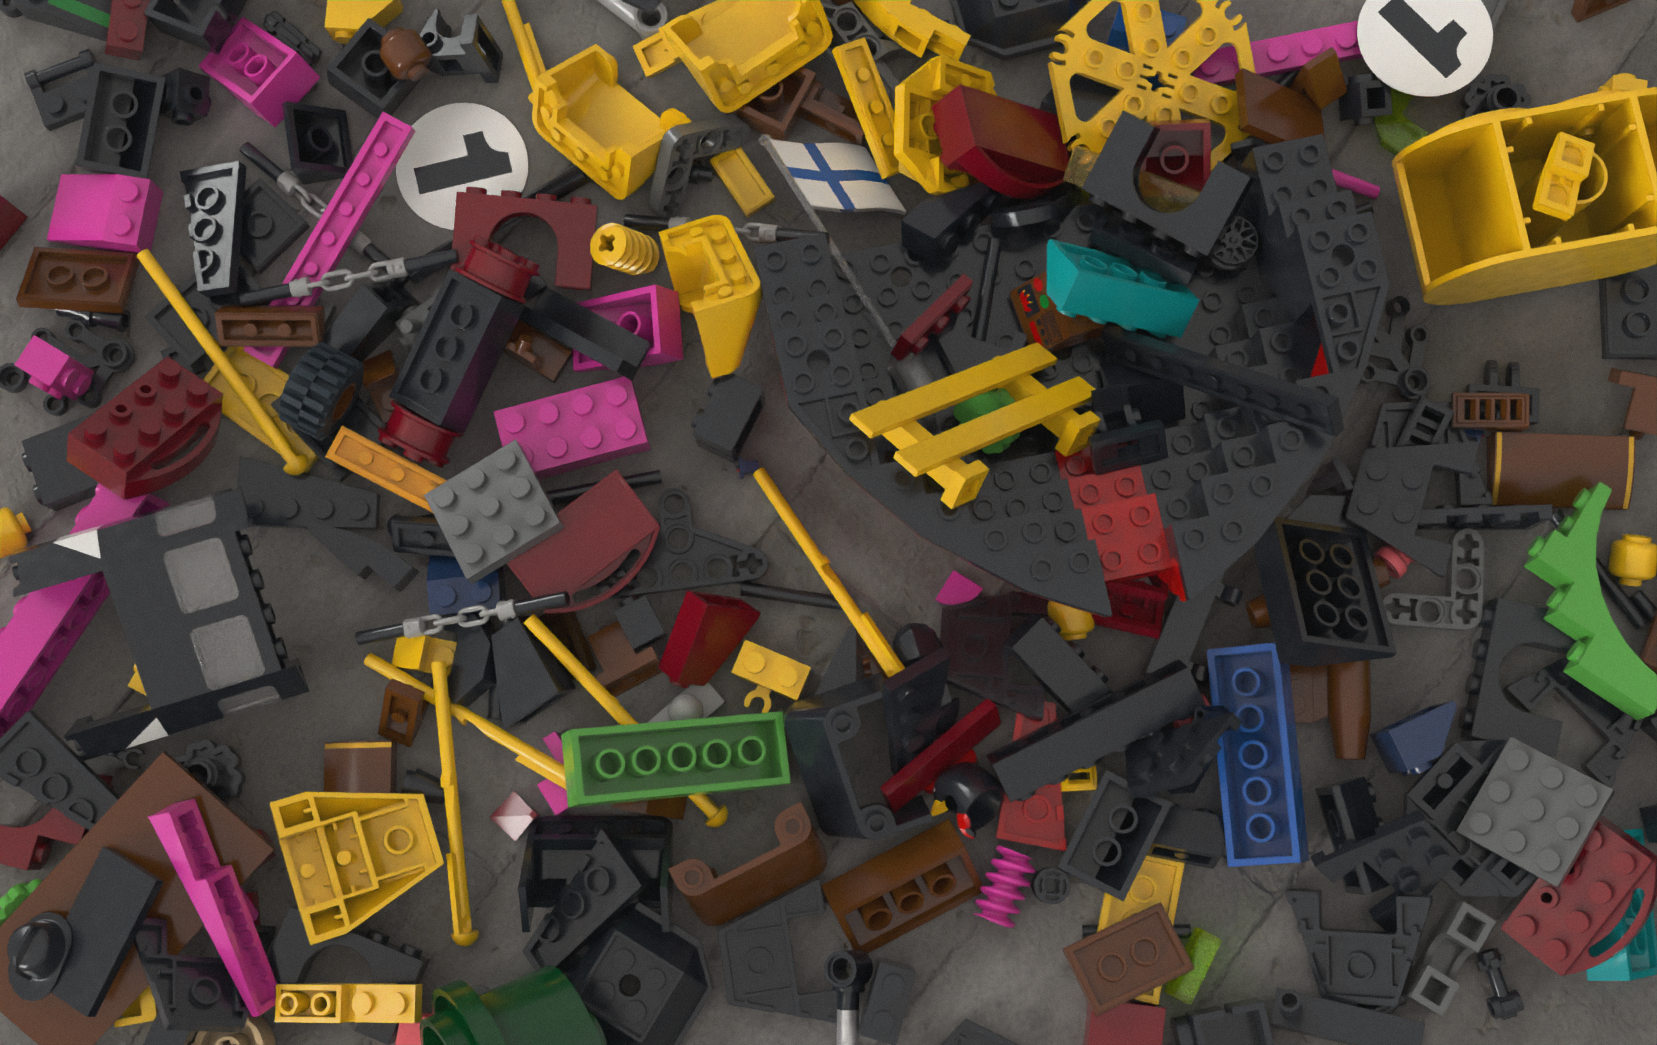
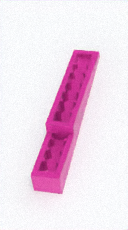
(218, 902)

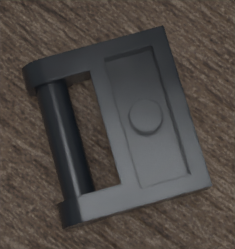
(67, 101)

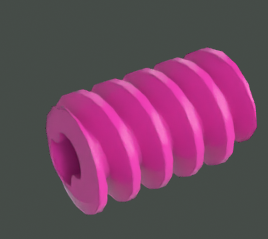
(1005, 887)

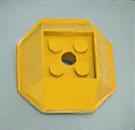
(914, 137)

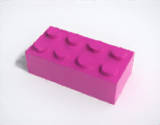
(576, 427)

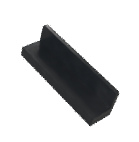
(587, 333)

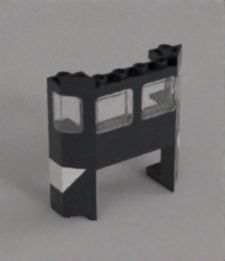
(186, 613)

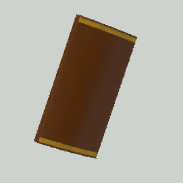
(1557, 467)
(360, 766)

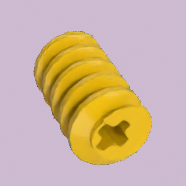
(624, 249)

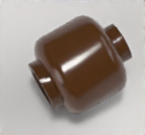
(405, 54)

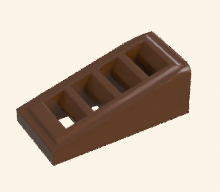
(1520, 411)

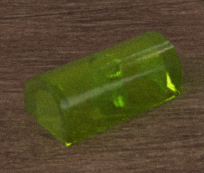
(1201, 951)

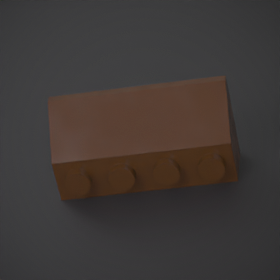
(903, 888)

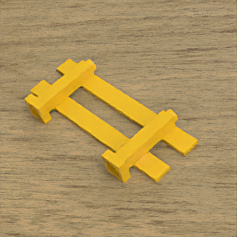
(941, 453)

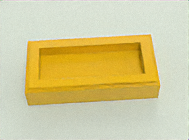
(742, 181)

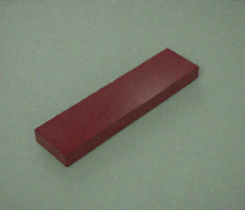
(940, 755)

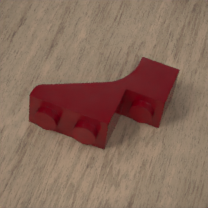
(29, 845)

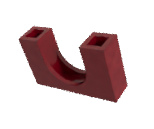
(572, 223)

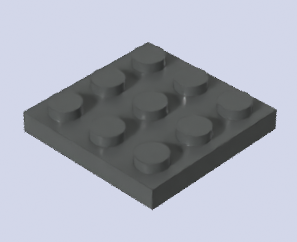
(494, 511)
(1535, 812)

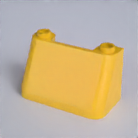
(749, 46)
(599, 122)
(715, 285)

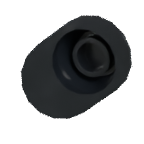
(38, 955)

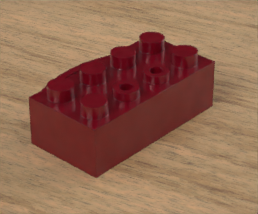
(1001, 142)
(146, 429)
(595, 541)
(1591, 902)

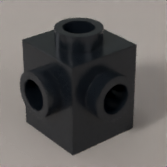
(185, 97)

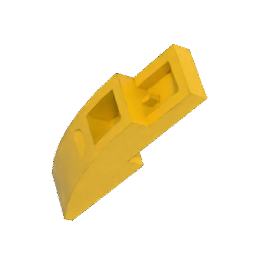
(915, 27)
(657, 53)
(348, 1003)

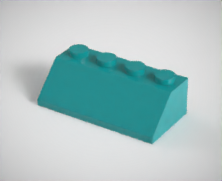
(1115, 291)
(1640, 956)

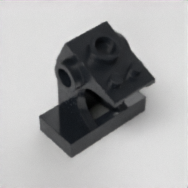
(462, 52)
(1119, 425)

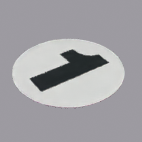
(1425, 44)
(457, 150)

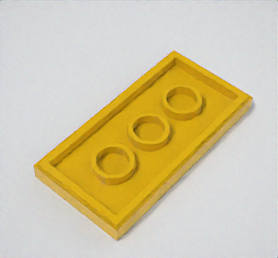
(267, 386)
(1155, 883)

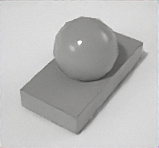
(691, 704)

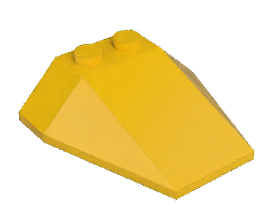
(352, 854)

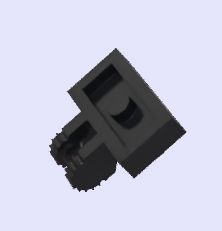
(1512, 384)

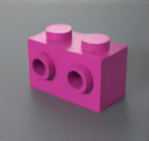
(54, 370)

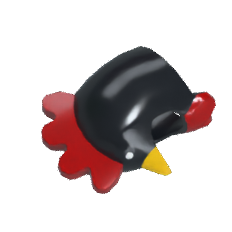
(968, 792)

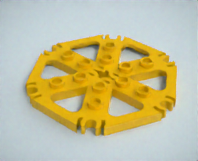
(1126, 72)

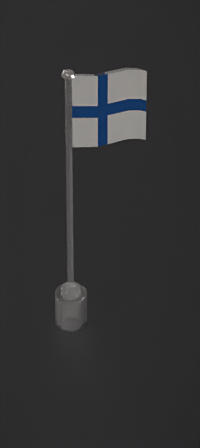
(845, 180)

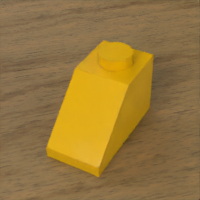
(347, 16)

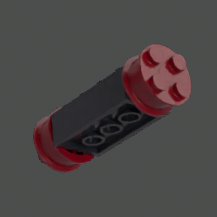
(457, 351)

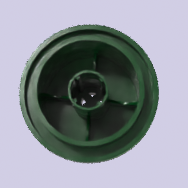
(525, 1011)

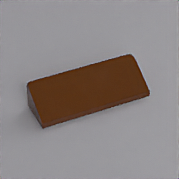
(270, 325)

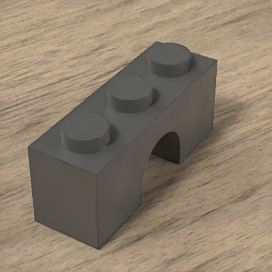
(1455, 937)

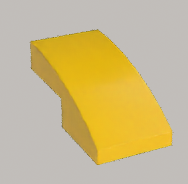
(1562, 175)

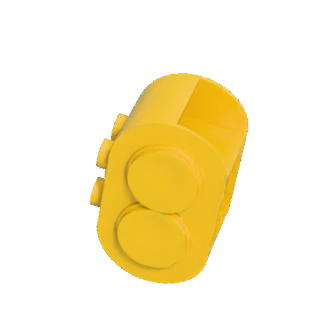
(1475, 186)

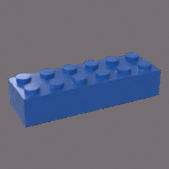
(1258, 759)

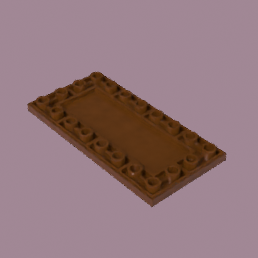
(131, 834)

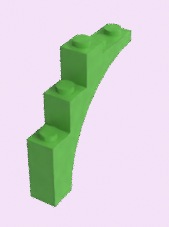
(1577, 608)

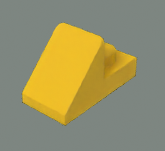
(420, 651)

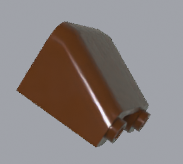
(726, 896)

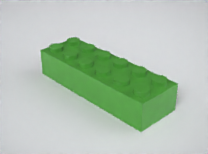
(674, 758)

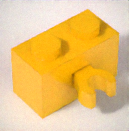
(770, 674)

